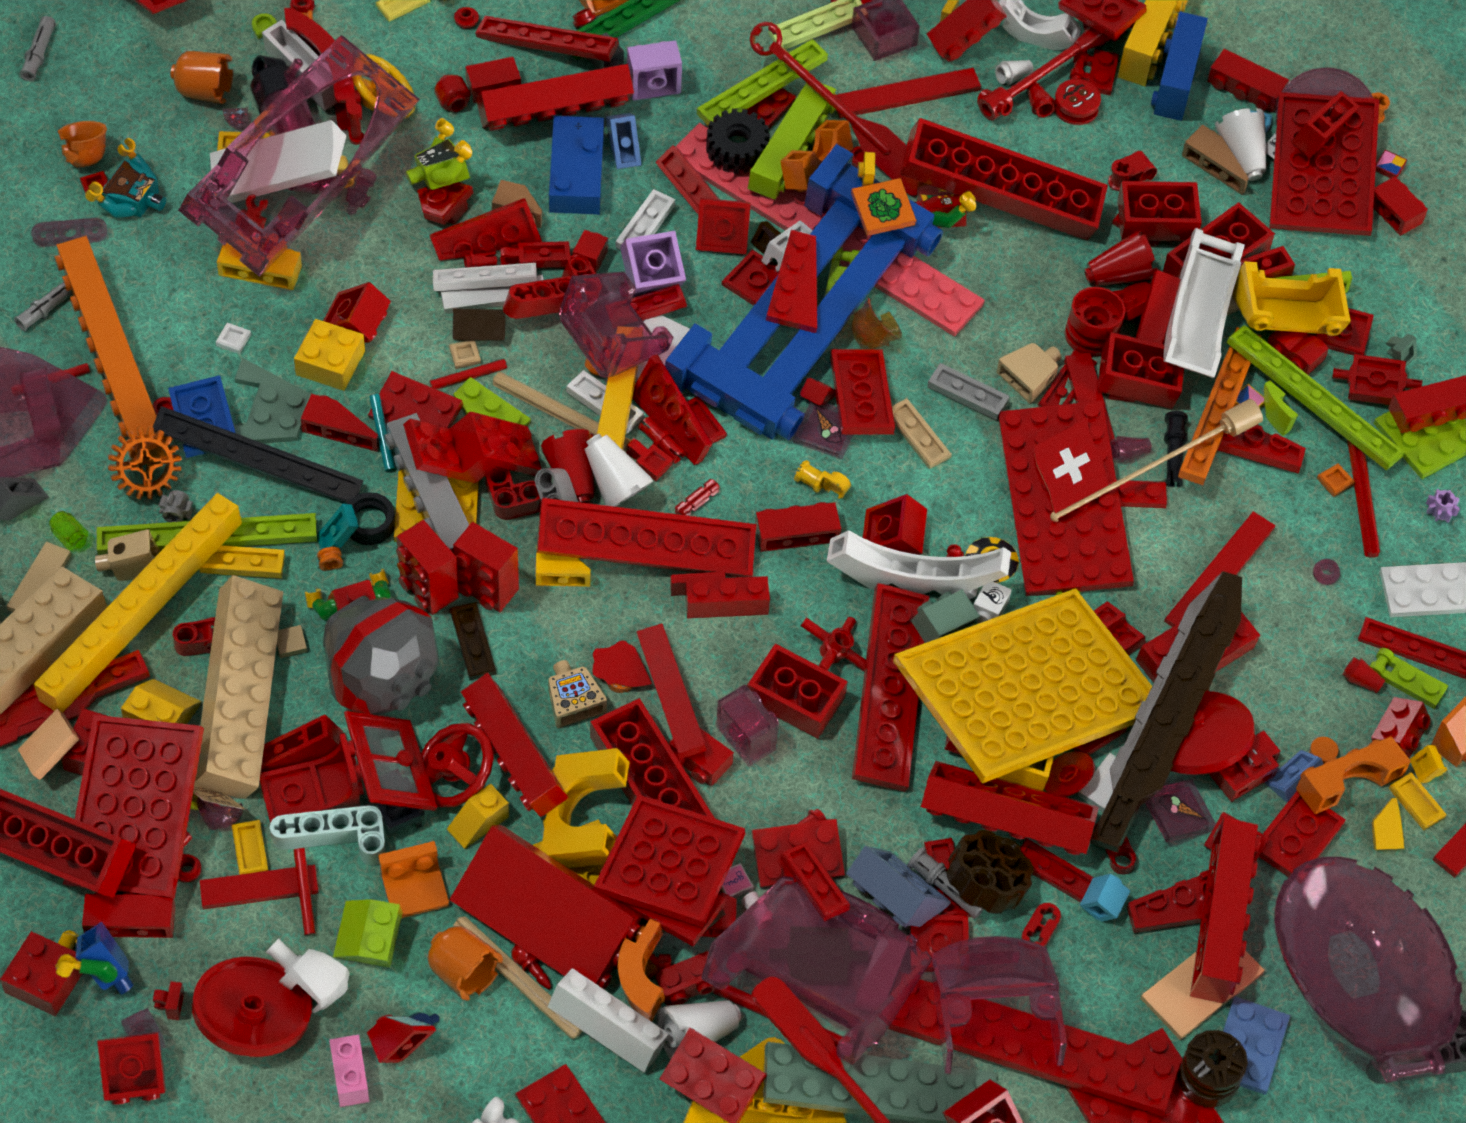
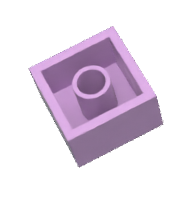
(655, 69)
(653, 262)

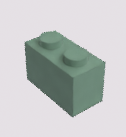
(945, 616)

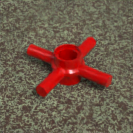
(835, 644)

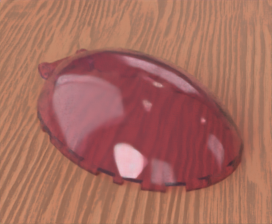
(1369, 964)

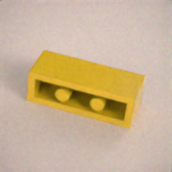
(280, 274)

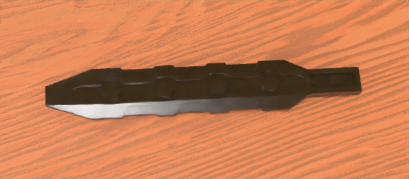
(1170, 706)

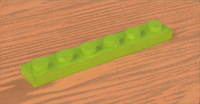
(762, 82)

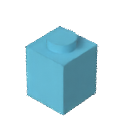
(1105, 897)

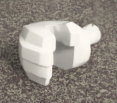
(314, 972)

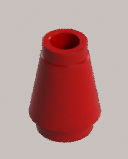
(1040, 101)
(1363, 675)

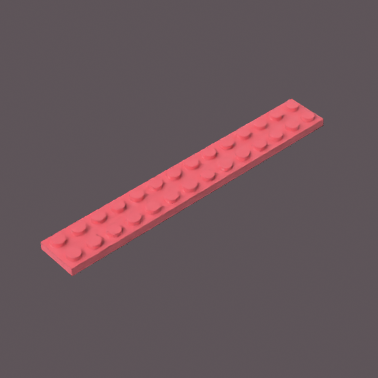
(905, 280)

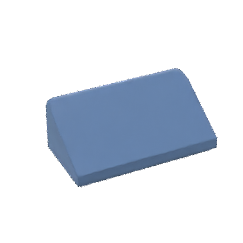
(1290, 774)

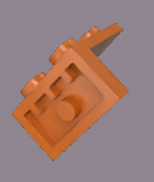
(414, 879)

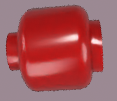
(452, 93)

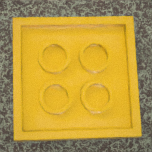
(407, 515)

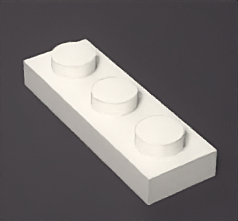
(648, 217)
(591, 394)

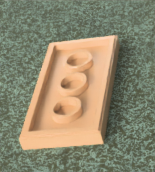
(1172, 1001)

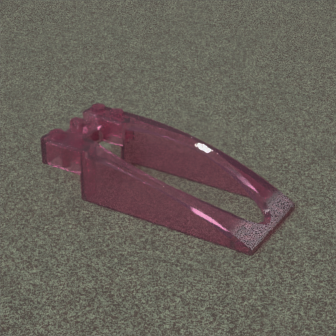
(262, 247)

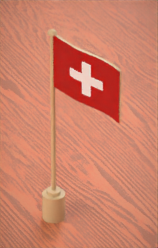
(1078, 474)

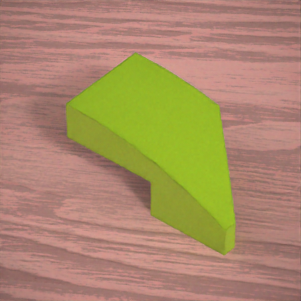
(1276, 411)

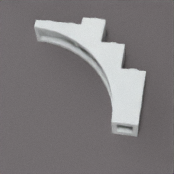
(912, 572)

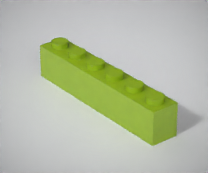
(793, 133)

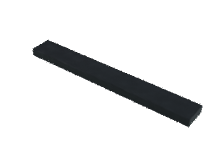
(257, 456)

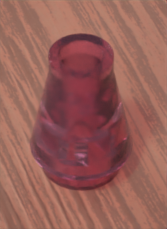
(1126, 448)

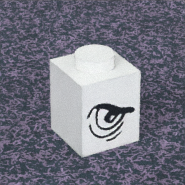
(992, 601)

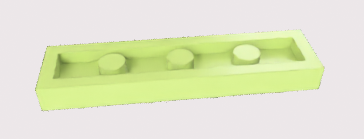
(816, 22)

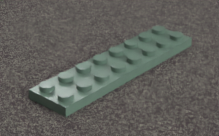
(895, 1086)

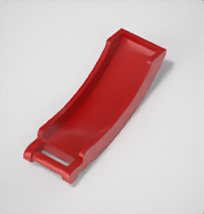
(347, 98)

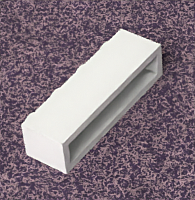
(288, 46)
(608, 1020)

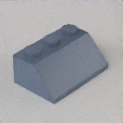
(896, 887)

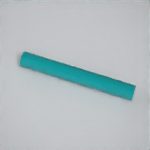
(381, 429)

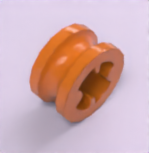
(330, 558)

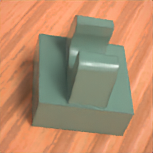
(1403, 348)

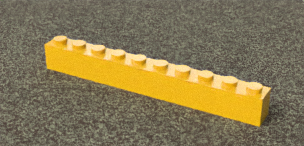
(138, 603)

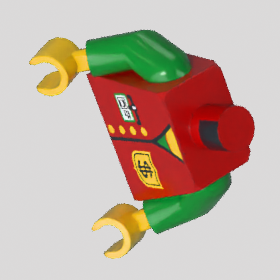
(948, 207)
(345, 595)

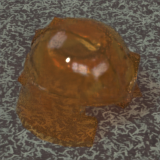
(871, 332)

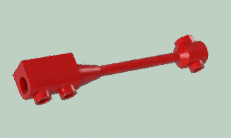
(1000, 101)

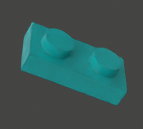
(338, 528)

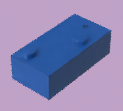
(1180, 66)
(576, 165)

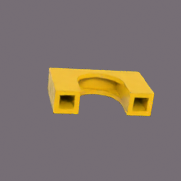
(579, 776)

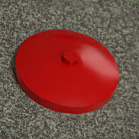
(1218, 736)
(248, 1009)

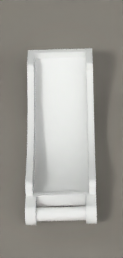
(1202, 305)

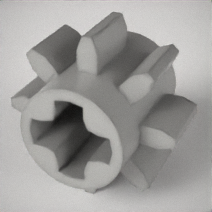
(175, 506)

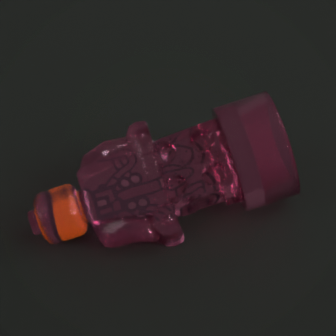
(358, 196)

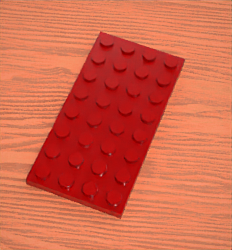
(1085, 545)

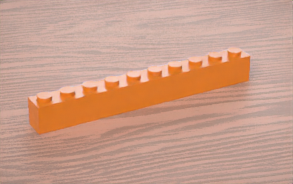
(107, 341)

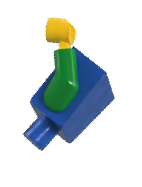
(97, 956)

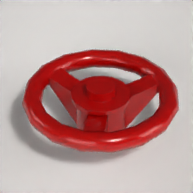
(453, 764)

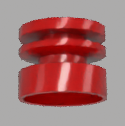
(1092, 318)

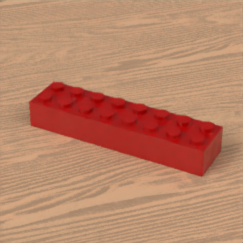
(1004, 179)

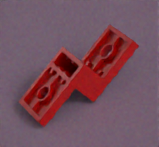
(472, 447)

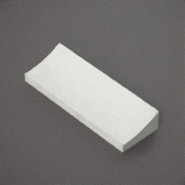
(289, 160)

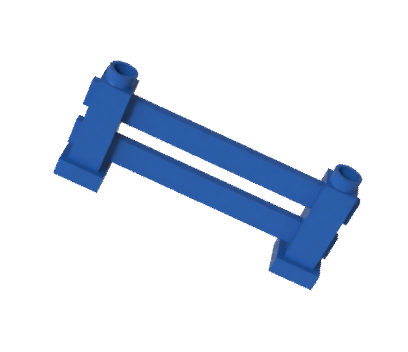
(766, 401)

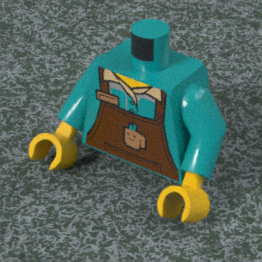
(130, 187)

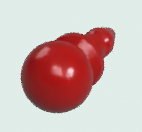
(530, 962)

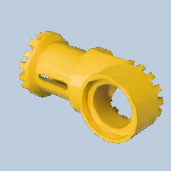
(825, 480)

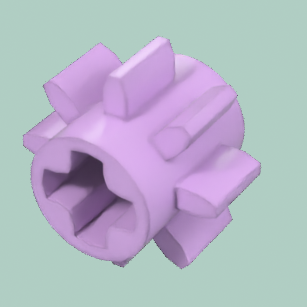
(1443, 505)

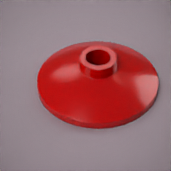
(1070, 773)

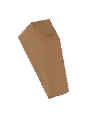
(1214, 156)

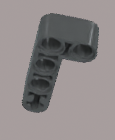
(1451, 1055)

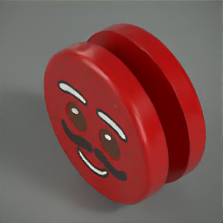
(1077, 101)

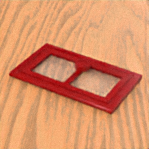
(390, 761)

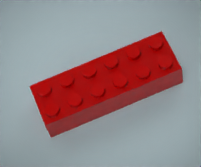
(555, 96)
(653, 765)
(1010, 808)
(62, 845)
(1224, 911)

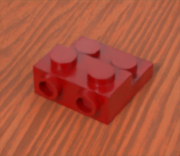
(131, 1067)

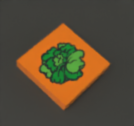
(883, 207)

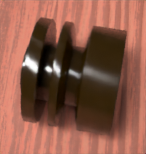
(1202, 1079)

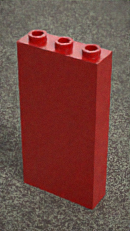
(545, 907)

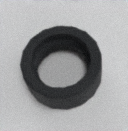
(378, 534)

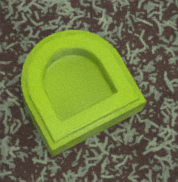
(261, 23)

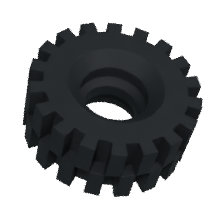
(732, 154)

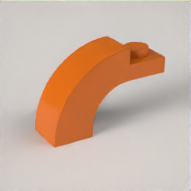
(638, 989)

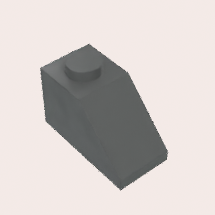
(19, 496)

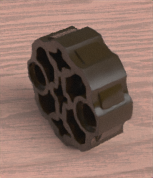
(989, 871)

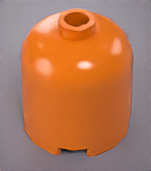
(203, 75)
(463, 961)

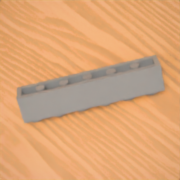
(431, 491)

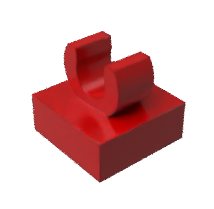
(171, 1000)

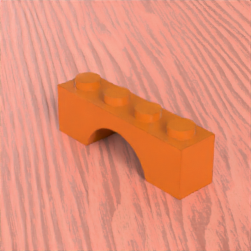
(800, 165)
(1379, 762)

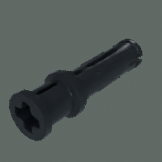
(1175, 438)

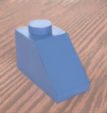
(624, 140)

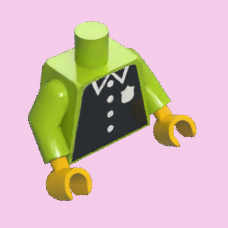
(443, 161)

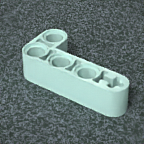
(327, 833)

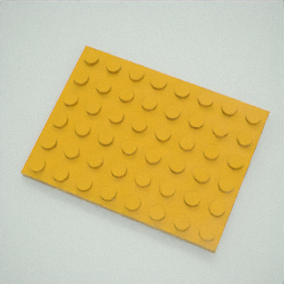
(1026, 684)

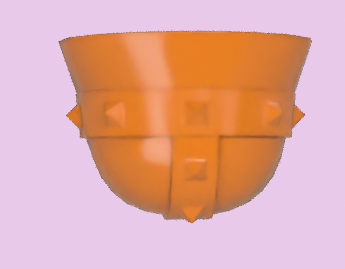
(84, 142)

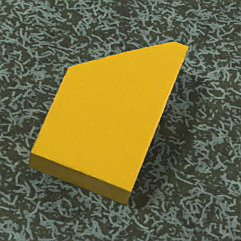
(1387, 827)

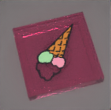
(822, 431)
(1180, 811)

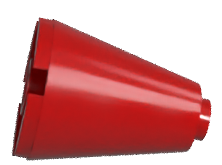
(1122, 263)
(570, 455)

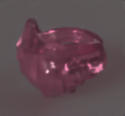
(216, 816)

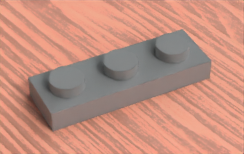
(968, 391)

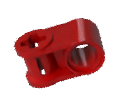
(1131, 168)
(199, 633)

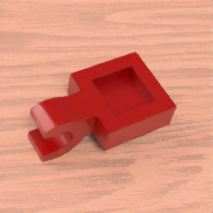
(651, 460)

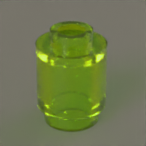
(68, 530)

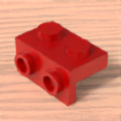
(1405, 722)

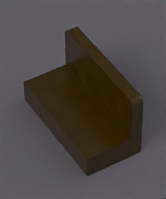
(479, 324)

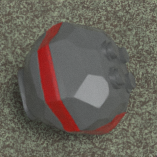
(379, 654)

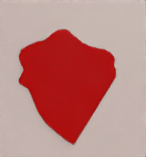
(620, 665)

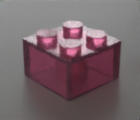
(885, 27)
(747, 724)

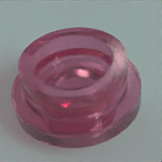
(1329, 565)

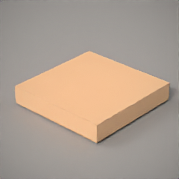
(48, 744)

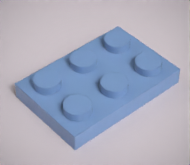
(1261, 1035)

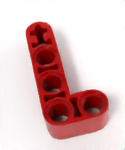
(544, 296)
(511, 493)

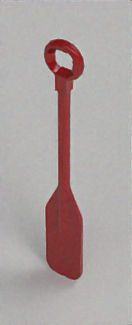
(871, 136)
(808, 1037)

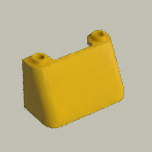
(1292, 304)

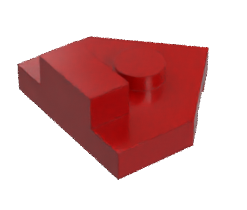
(445, 203)

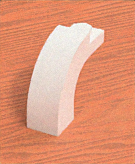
(1044, 31)

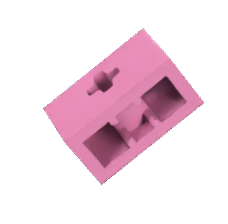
(349, 1070)

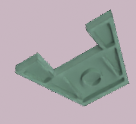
(276, 407)

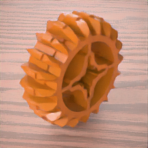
(157, 461)

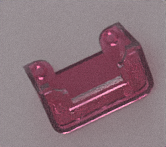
(606, 325)

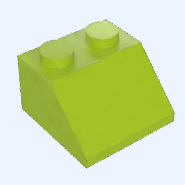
(368, 932)

